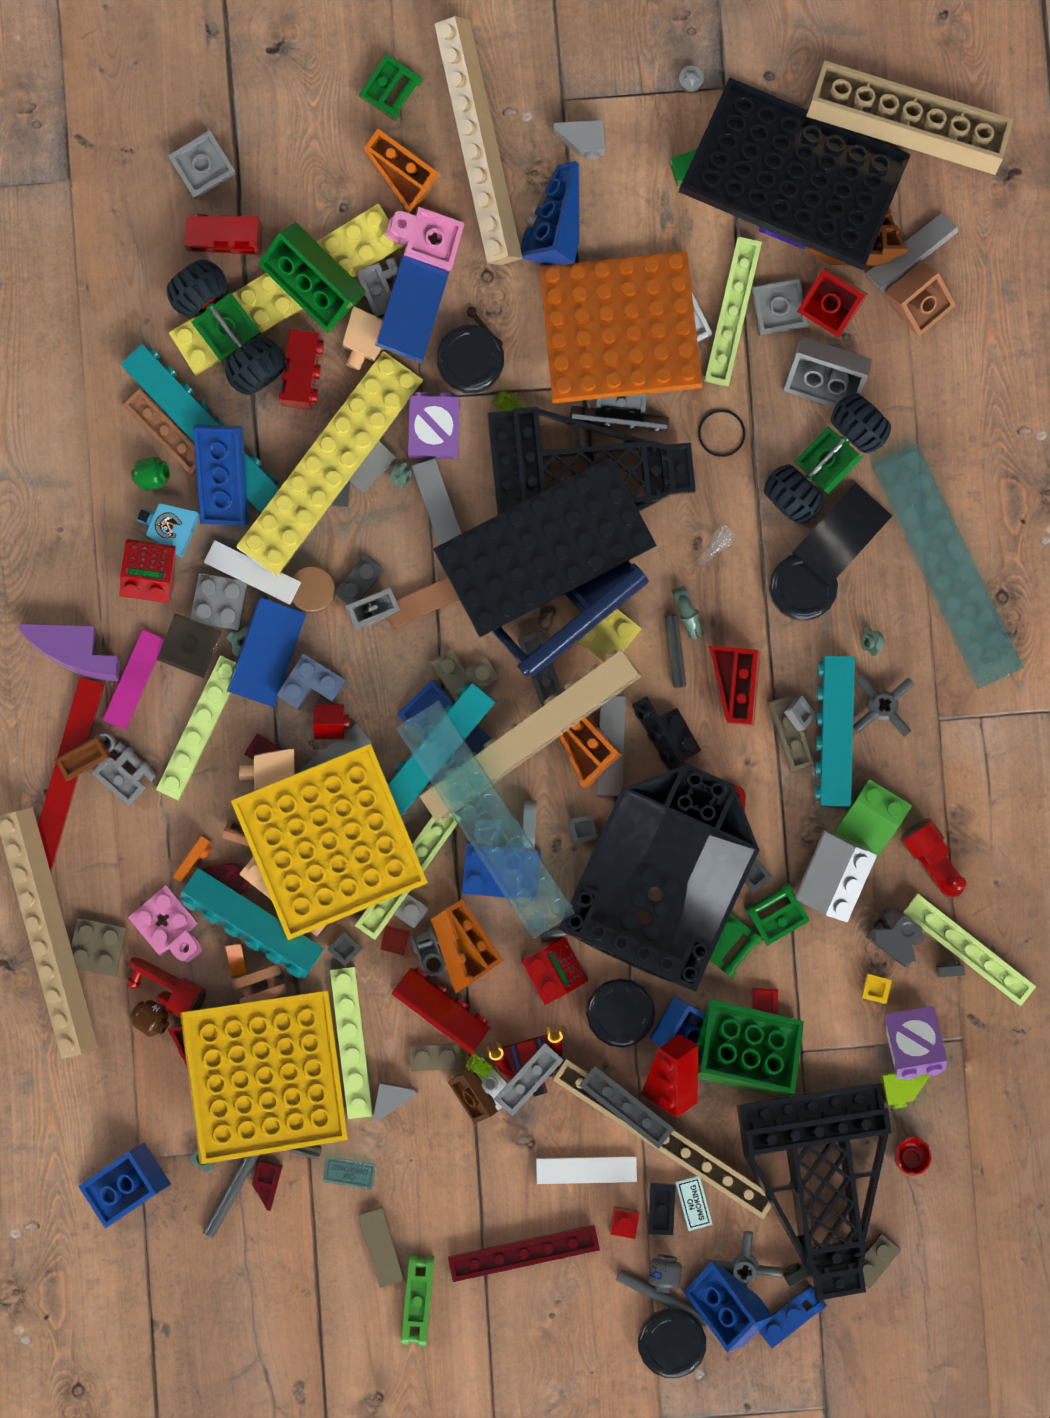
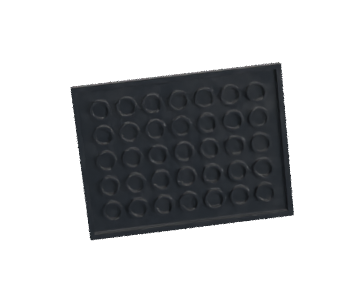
(795, 174)

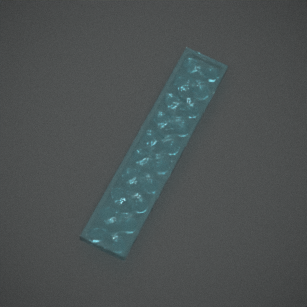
(947, 566)
(485, 819)

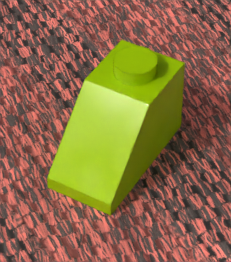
(900, 1091)

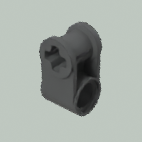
(428, 950)

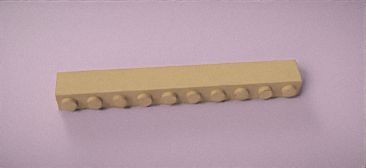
(478, 140)
(548, 722)
(47, 933)
(679, 1149)

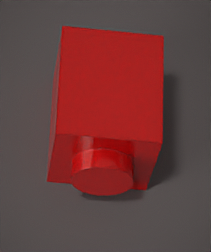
(330, 721)
(624, 1222)

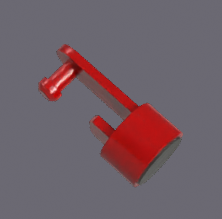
(927, 845)
(185, 994)

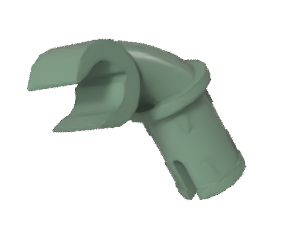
(688, 612)

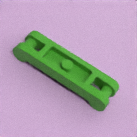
(417, 1300)

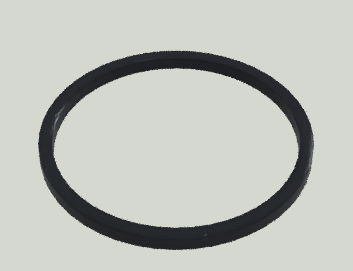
(699, 433)

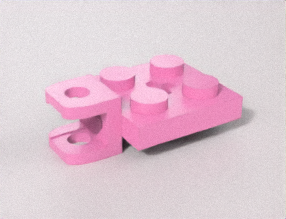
(414, 233)
(176, 933)

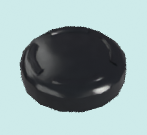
(470, 359)
(799, 591)
(620, 1012)
(671, 1343)

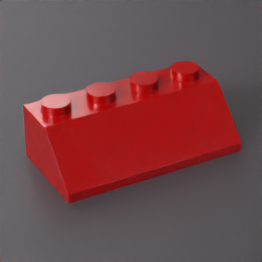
(441, 1010)

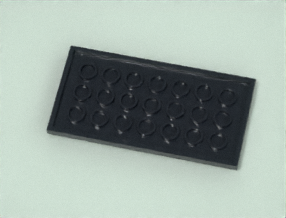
(544, 547)

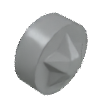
(691, 78)

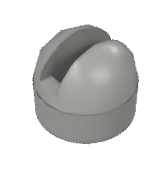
(105, 736)

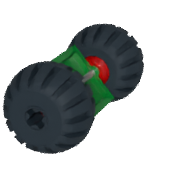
(225, 327)
(828, 458)

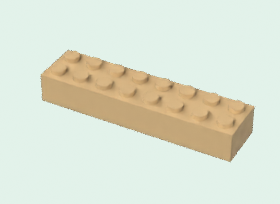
(910, 117)

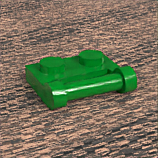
(384, 82)
(781, 921)
(731, 933)

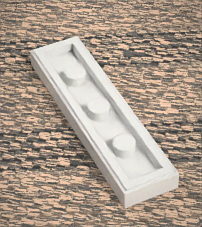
(251, 573)
(586, 1170)

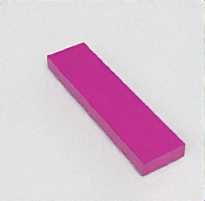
(134, 680)

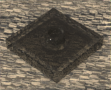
(189, 645)

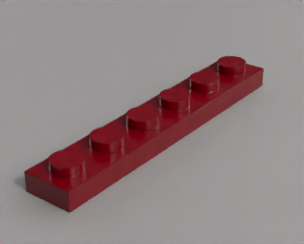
(523, 1253)

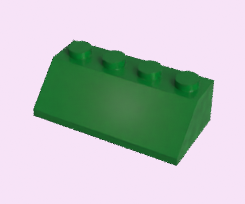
(311, 276)

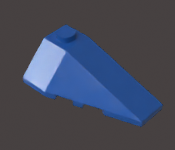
(556, 228)

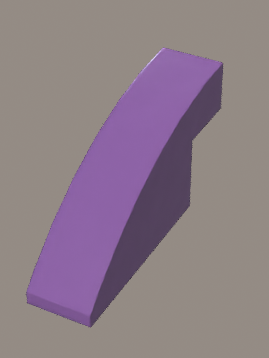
(73, 649)

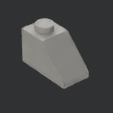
(583, 137)

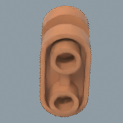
(268, 974)

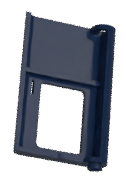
(594, 601)

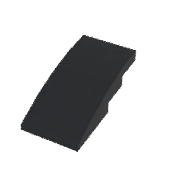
(842, 534)

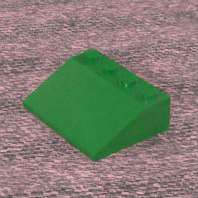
(749, 1049)

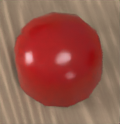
(912, 1156)

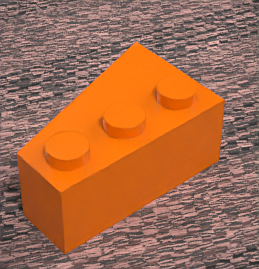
(404, 172)
(589, 751)
(464, 945)

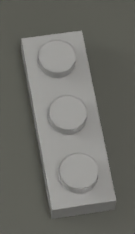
(528, 1079)

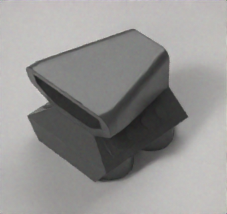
(898, 936)

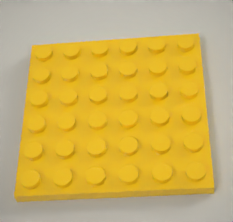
(329, 841)
(263, 1076)

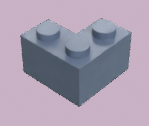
(310, 676)

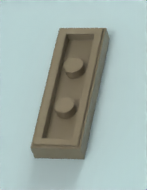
(792, 741)
(381, 1247)

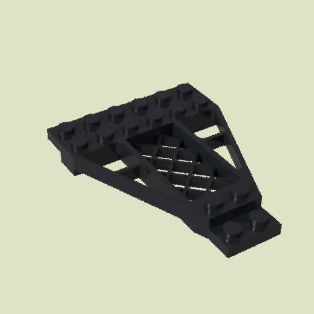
(520, 466)
(809, 1122)

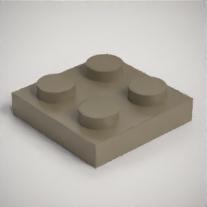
(98, 946)

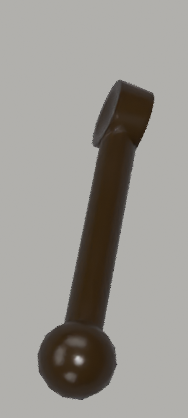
(471, 312)

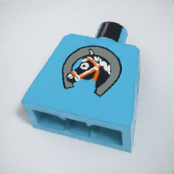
(170, 526)

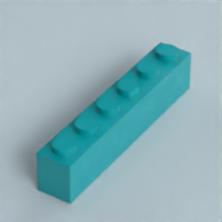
(466, 715)
(836, 731)
(250, 923)

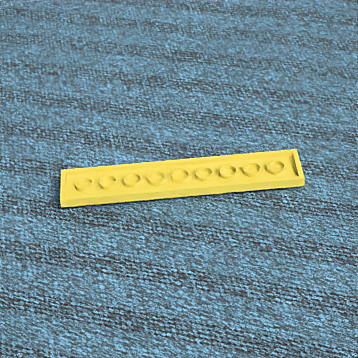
(352, 245)
(329, 464)

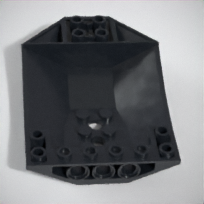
(673, 835)

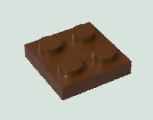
(472, 1096)

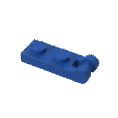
(791, 1316)

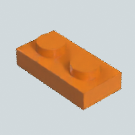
(199, 851)

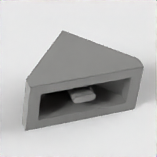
(372, 609)
(391, 1097)

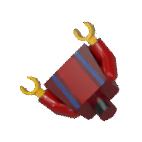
(515, 1056)

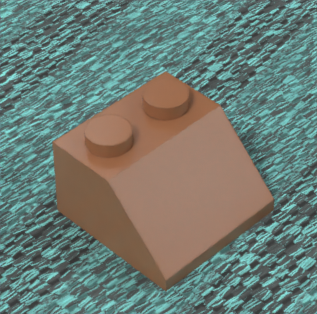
(920, 298)

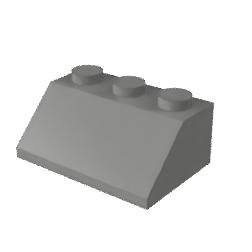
(826, 372)
(836, 876)

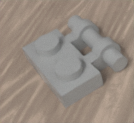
(376, 286)
(119, 780)

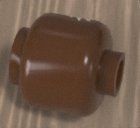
(150, 1018)

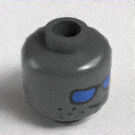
(665, 1273)

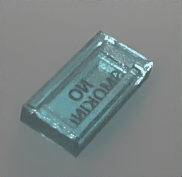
(349, 1173)

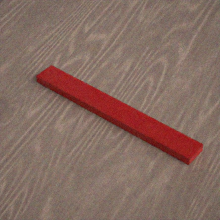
(61, 791)

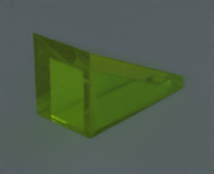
(505, 402)
(479, 1066)

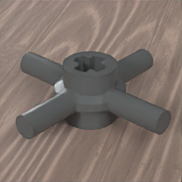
(873, 704)
(747, 1259)

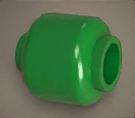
(150, 473)

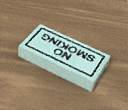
(693, 1203)

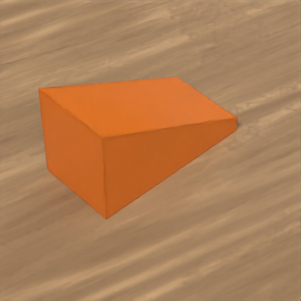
(236, 959)

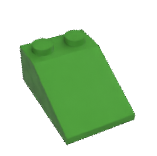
(873, 817)

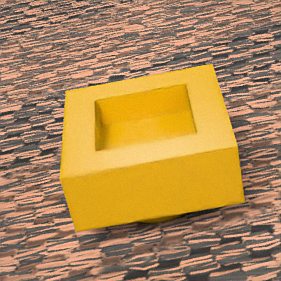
(876, 988)

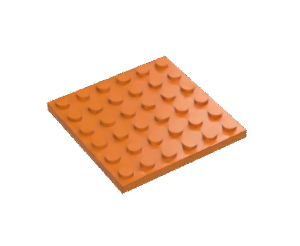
(620, 327)

